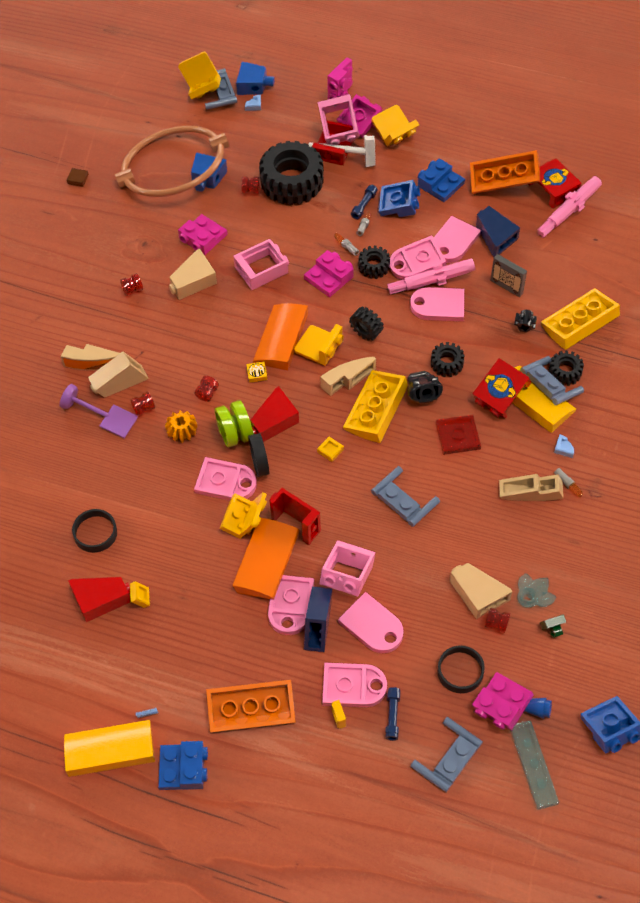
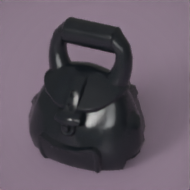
(424, 387)

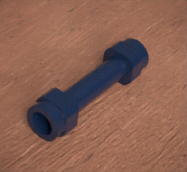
(358, 211)
(392, 729)

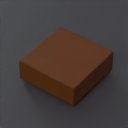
(77, 177)

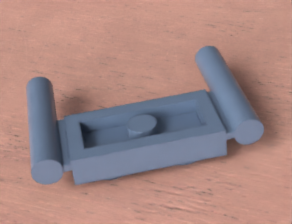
(224, 92)
(548, 383)
(400, 501)
(454, 760)

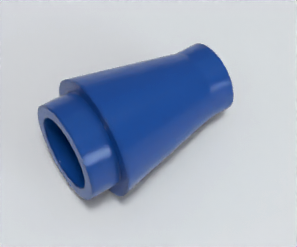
(539, 707)

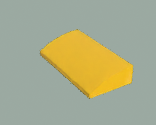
(581, 318)
(376, 405)
(541, 407)
(108, 748)

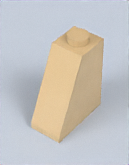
(192, 276)
(117, 375)
(478, 589)

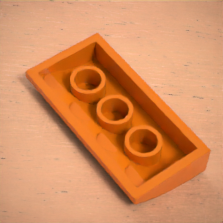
(505, 172)
(281, 335)
(265, 559)
(250, 706)

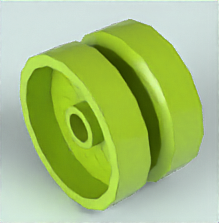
(233, 423)

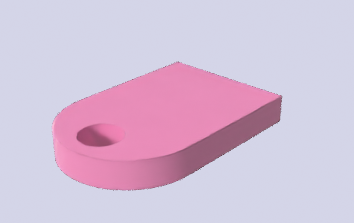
(456, 239)
(416, 258)
(439, 304)
(223, 479)
(290, 604)
(371, 624)
(352, 685)

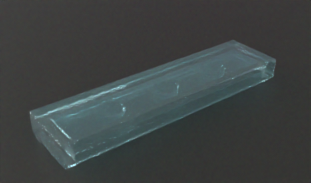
(534, 765)

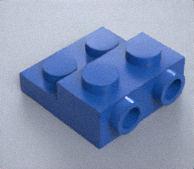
(440, 180)
(399, 199)
(612, 725)
(183, 766)

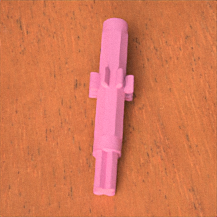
(573, 203)
(438, 274)

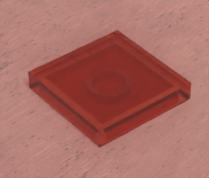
(458, 434)

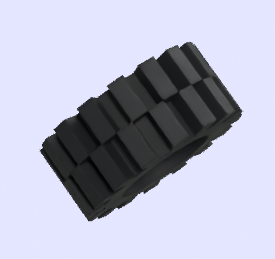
(374, 269)
(366, 323)
(449, 351)
(570, 360)

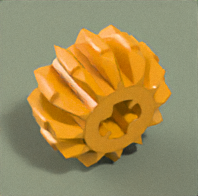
(181, 426)

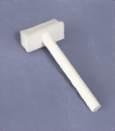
(368, 150)

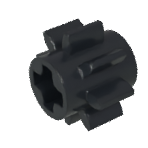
(525, 320)

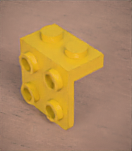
(200, 75)
(393, 125)
(319, 344)
(243, 515)

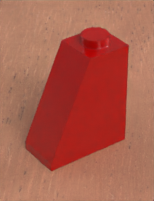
(274, 415)
(100, 595)

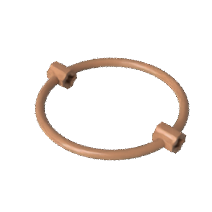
(217, 142)

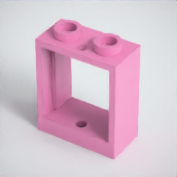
(334, 105)
(255, 253)
(343, 554)

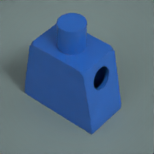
(253, 79)
(201, 164)

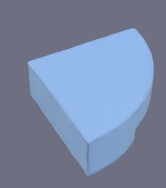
(253, 104)
(564, 447)

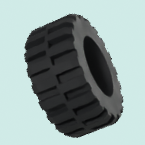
(291, 157)

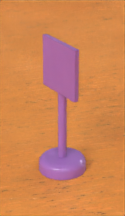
(116, 420)

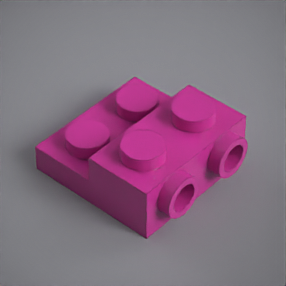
(340, 79)
(363, 112)
(202, 233)
(329, 273)
(502, 701)

